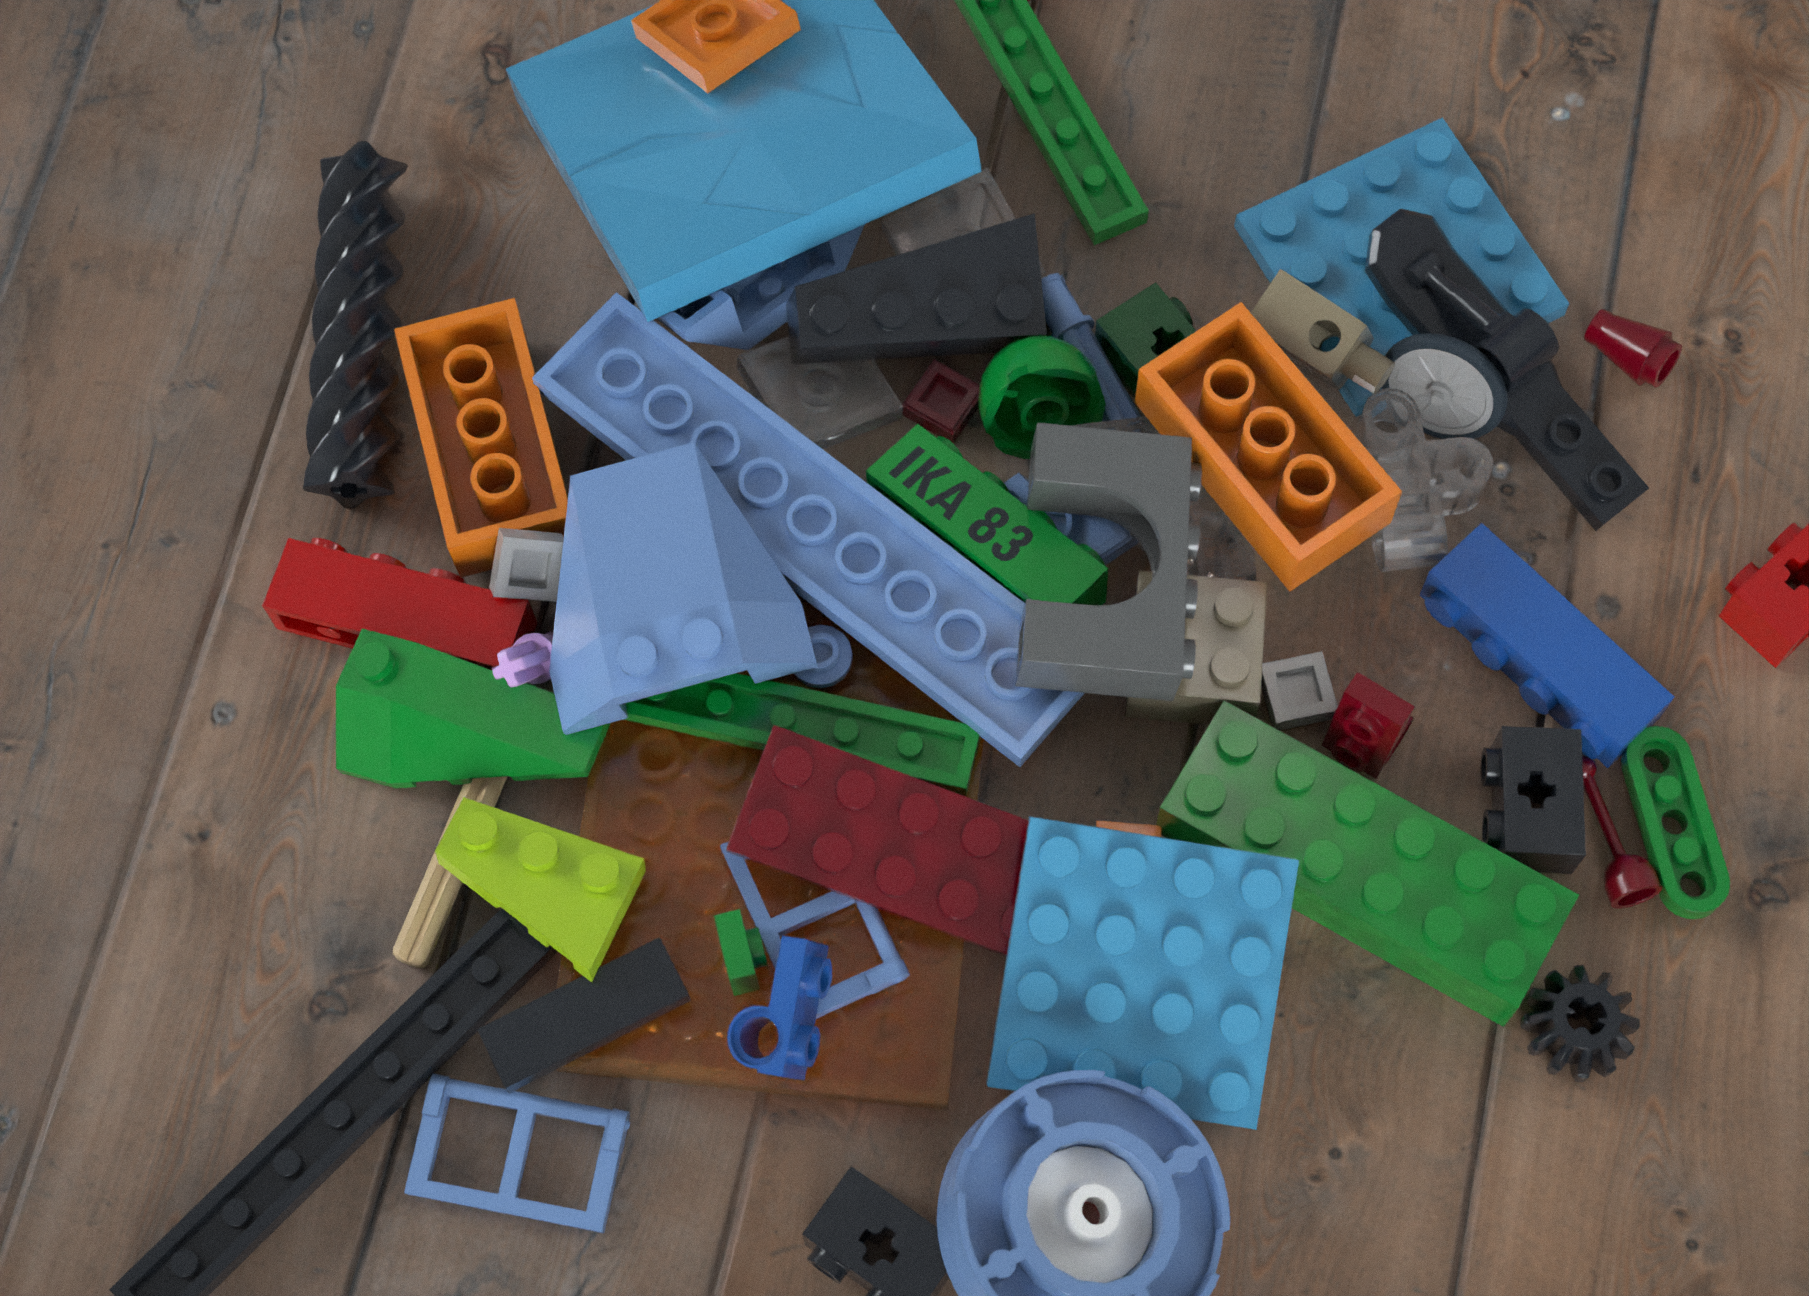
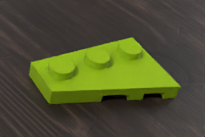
(549, 880)

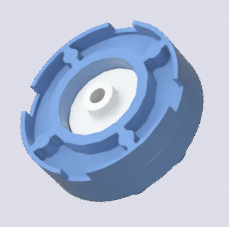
(1083, 1195)

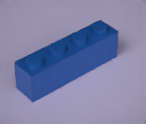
(1543, 645)

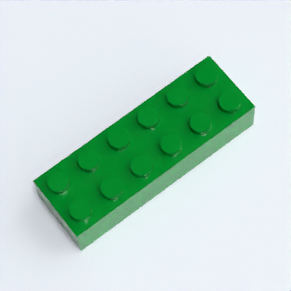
(1372, 863)

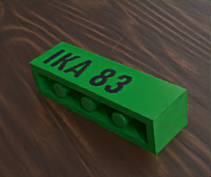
(986, 522)

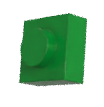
(741, 951)

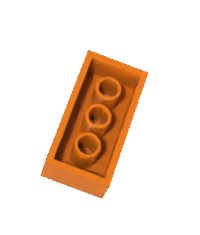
(482, 429)
(1267, 446)

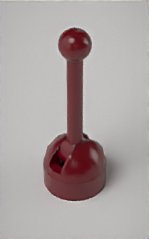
(1627, 877)

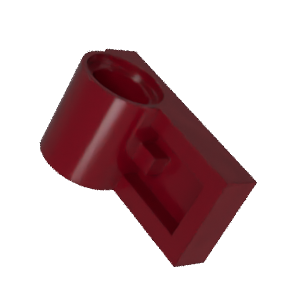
(1367, 726)

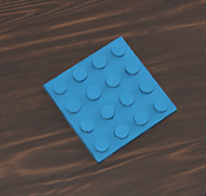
(1325, 227)
(1144, 966)

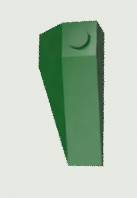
(435, 718)

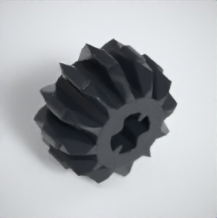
(1579, 1047)

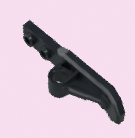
(1440, 294)

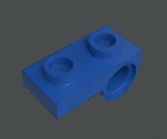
(799, 982)

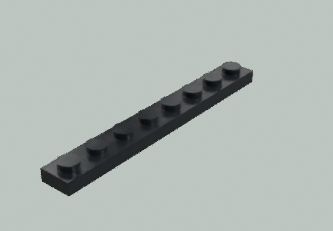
(340, 1114)

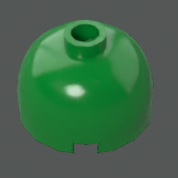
(1034, 384)

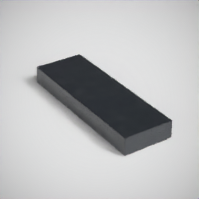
(583, 1015)

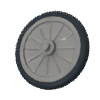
(1451, 384)

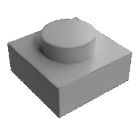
(526, 565)
(1298, 691)

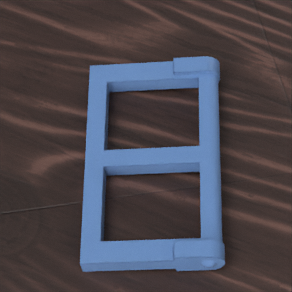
(871, 981)
(527, 1106)

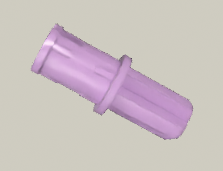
(526, 660)

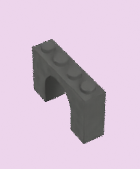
(1147, 489)

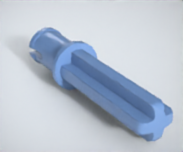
(1070, 325)

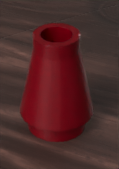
(1634, 347)

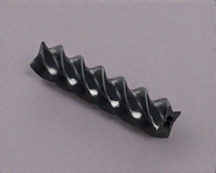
(352, 327)

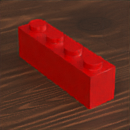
(335, 594)

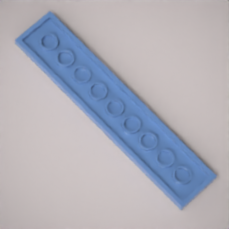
(819, 521)

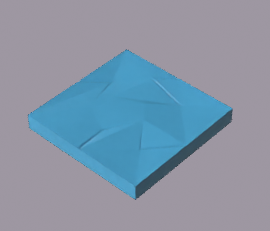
(756, 171)

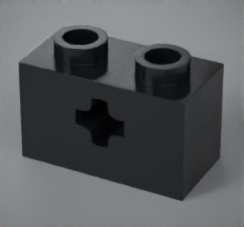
(1551, 769)
(863, 1212)

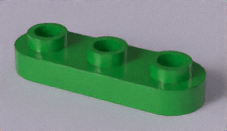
(1680, 796)

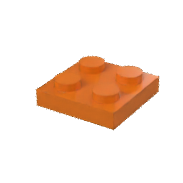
(714, 37)

